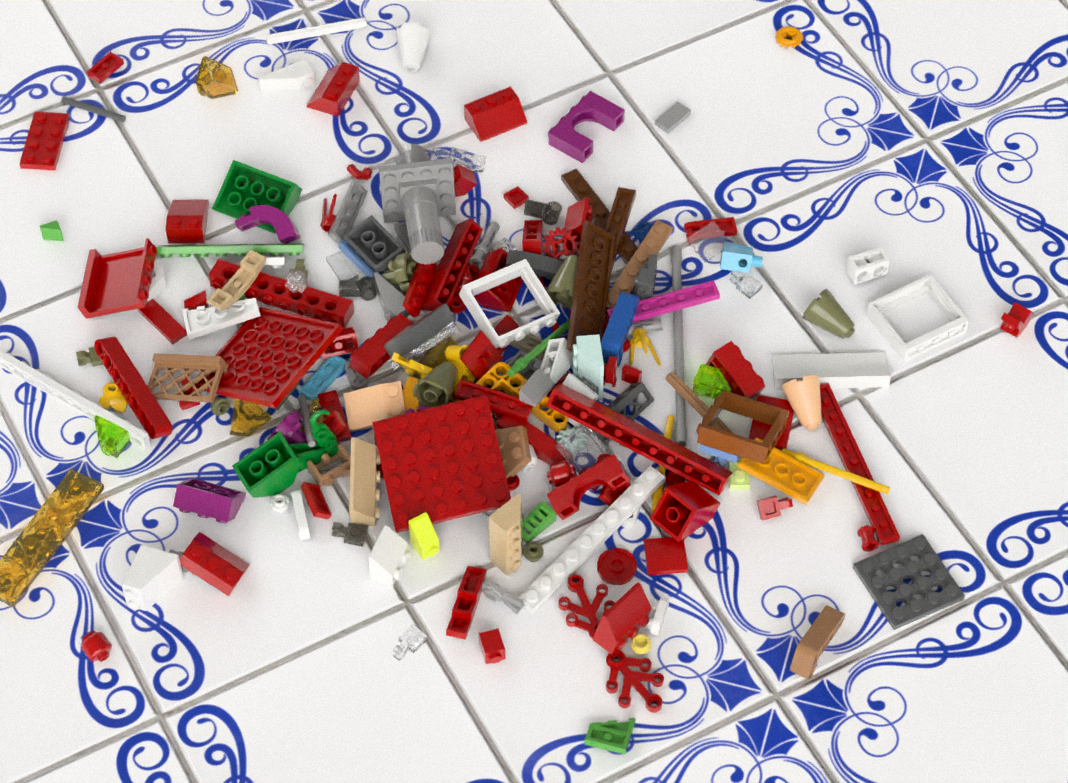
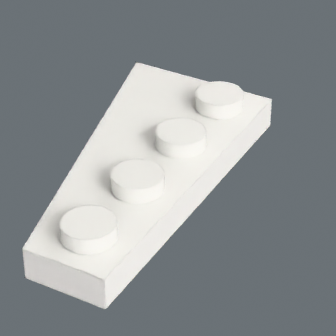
(211, 319)

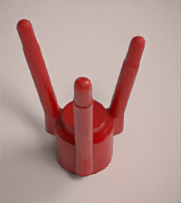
(328, 220)

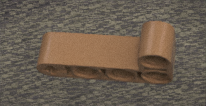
(816, 641)

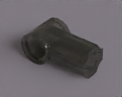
(547, 212)
(361, 288)

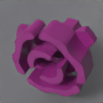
(289, 428)

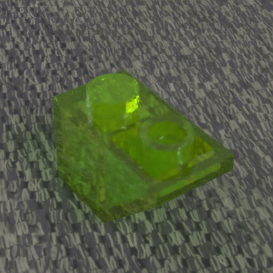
(709, 382)

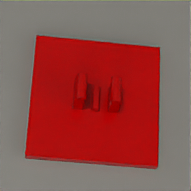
(480, 356)

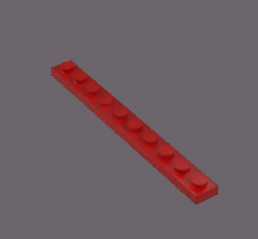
(855, 463)

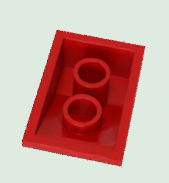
(187, 221)

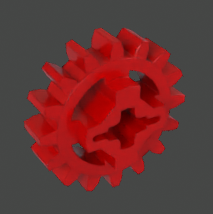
(554, 242)

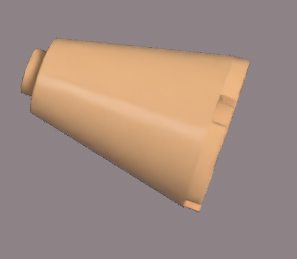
(805, 400)

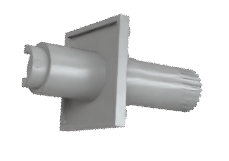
(419, 194)

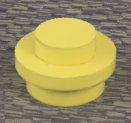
(641, 644)

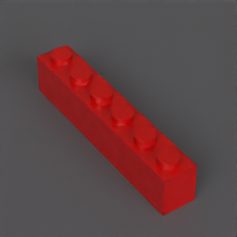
(452, 264)

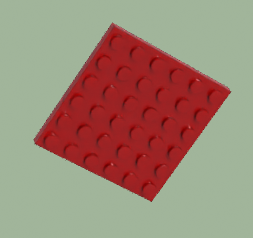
(271, 356)
(442, 462)

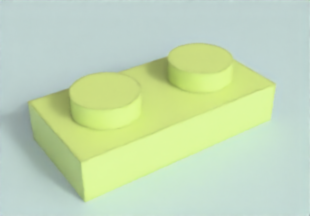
(739, 478)

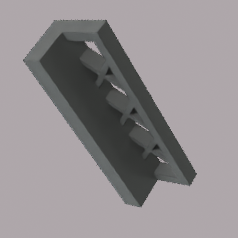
(625, 399)

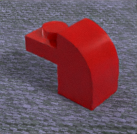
(1016, 320)

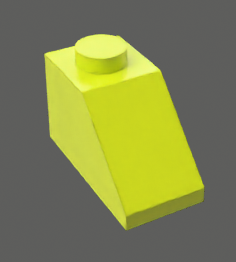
(423, 536)

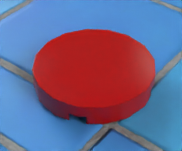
(616, 566)

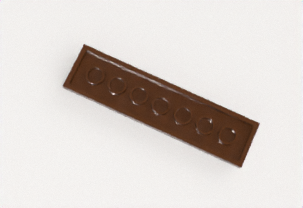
(591, 283)

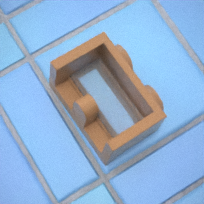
(330, 467)

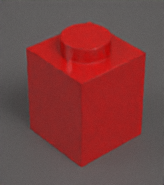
(492, 646)

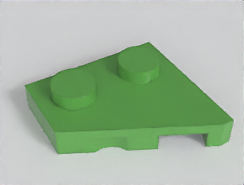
(610, 735)

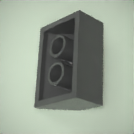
(374, 244)

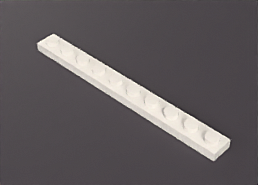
(69, 397)
(591, 539)

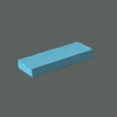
(323, 377)

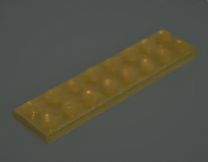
(45, 534)

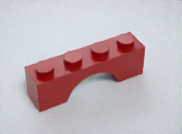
(567, 497)

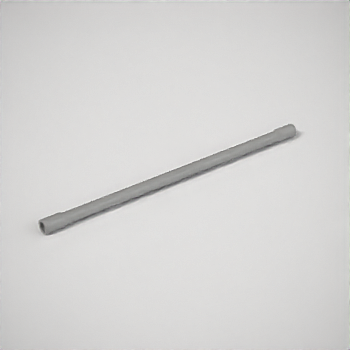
(681, 431)

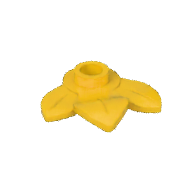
(112, 398)

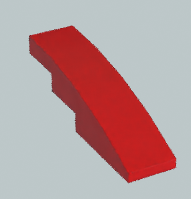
(543, 445)
(466, 602)

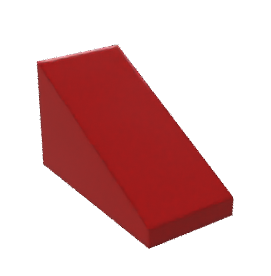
(195, 301)

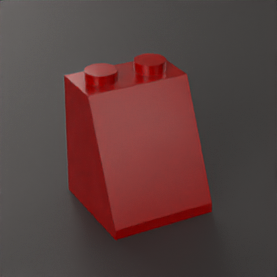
(684, 509)

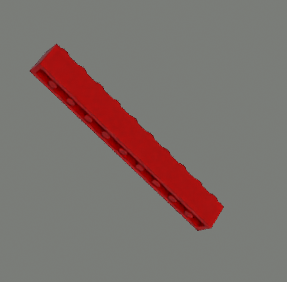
(639, 439)

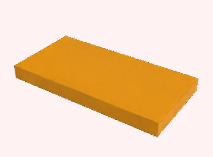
(785, 474)

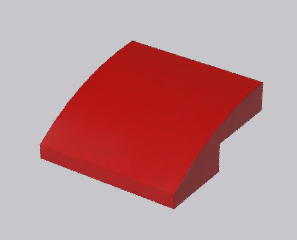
(665, 556)

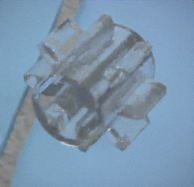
(296, 281)

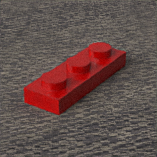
(331, 402)

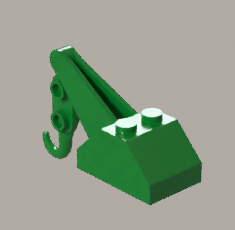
(276, 462)

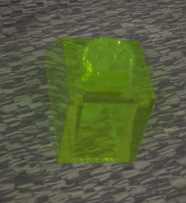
(111, 437)

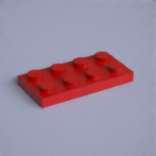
(44, 141)

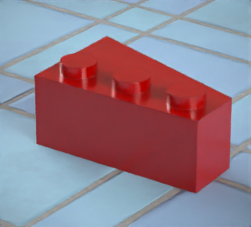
(736, 371)

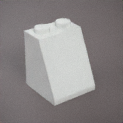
(150, 577)

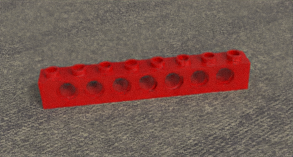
(273, 291)

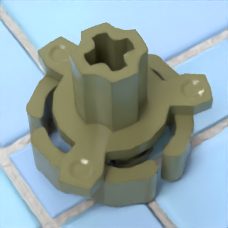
(400, 271)

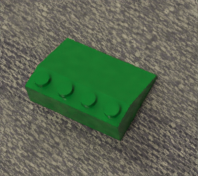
(251, 187)

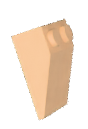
(373, 404)

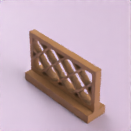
(188, 365)

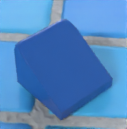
(641, 229)

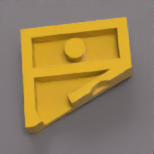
(411, 367)

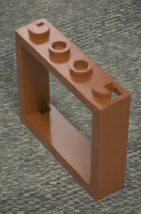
(737, 444)

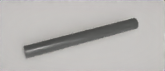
(84, 106)

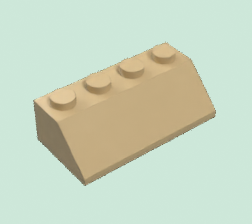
(364, 483)
(506, 536)

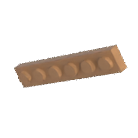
(650, 245)

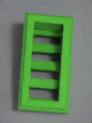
(542, 512)

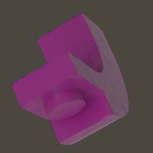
(265, 214)

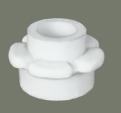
(282, 506)

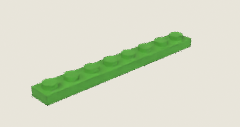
(222, 249)

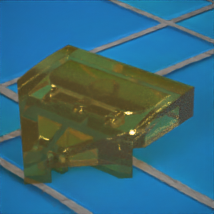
(247, 418)

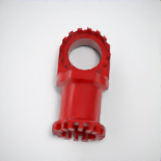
(467, 277)

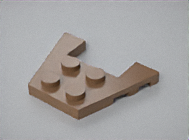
(514, 449)

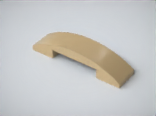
(239, 283)

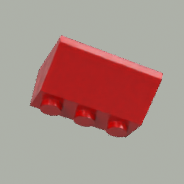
(335, 89)
(494, 114)
(504, 295)
(213, 563)
(623, 620)

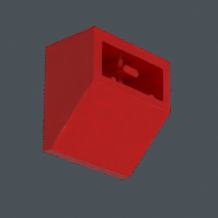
(577, 215)

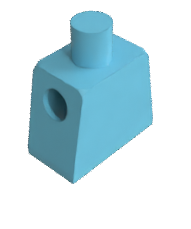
(738, 258)

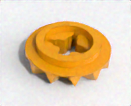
(791, 32)

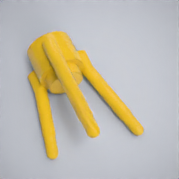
(641, 341)

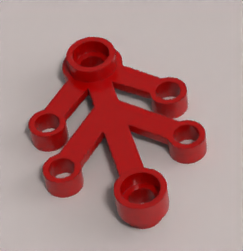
(587, 610)
(633, 678)

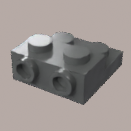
(646, 279)

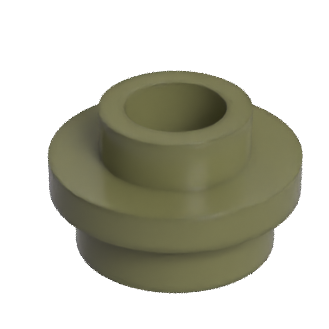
(220, 406)
(533, 556)

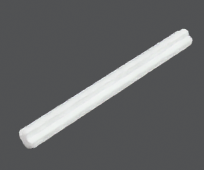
(316, 31)

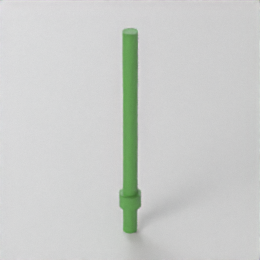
(523, 362)

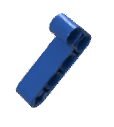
(619, 326)

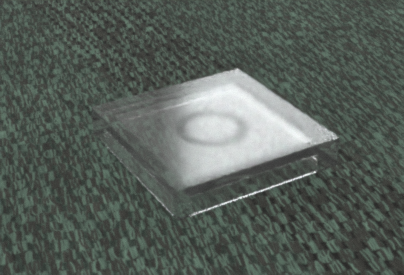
(582, 448)

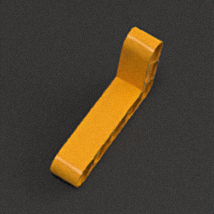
(505, 383)

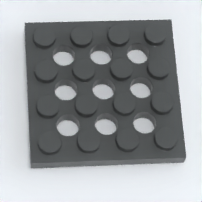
(904, 592)

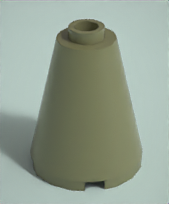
(563, 283)
(829, 315)
(436, 386)

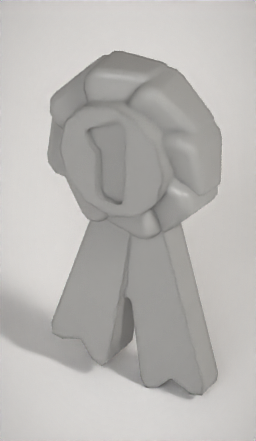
(495, 594)

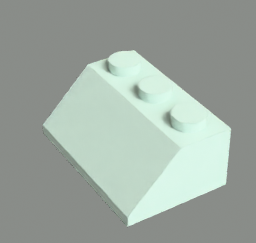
(589, 360)

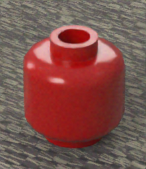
(561, 473)
(96, 646)

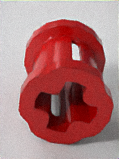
(868, 539)

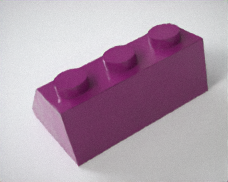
(208, 500)

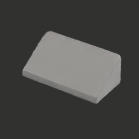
(536, 388)

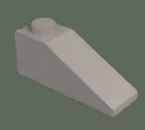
(390, 298)

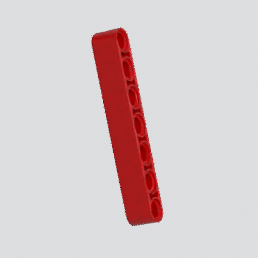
(133, 387)

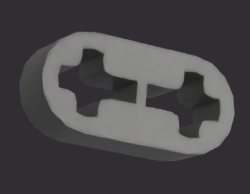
(351, 376)

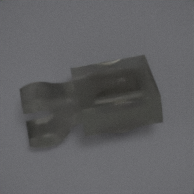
(352, 534)

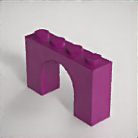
(590, 108)

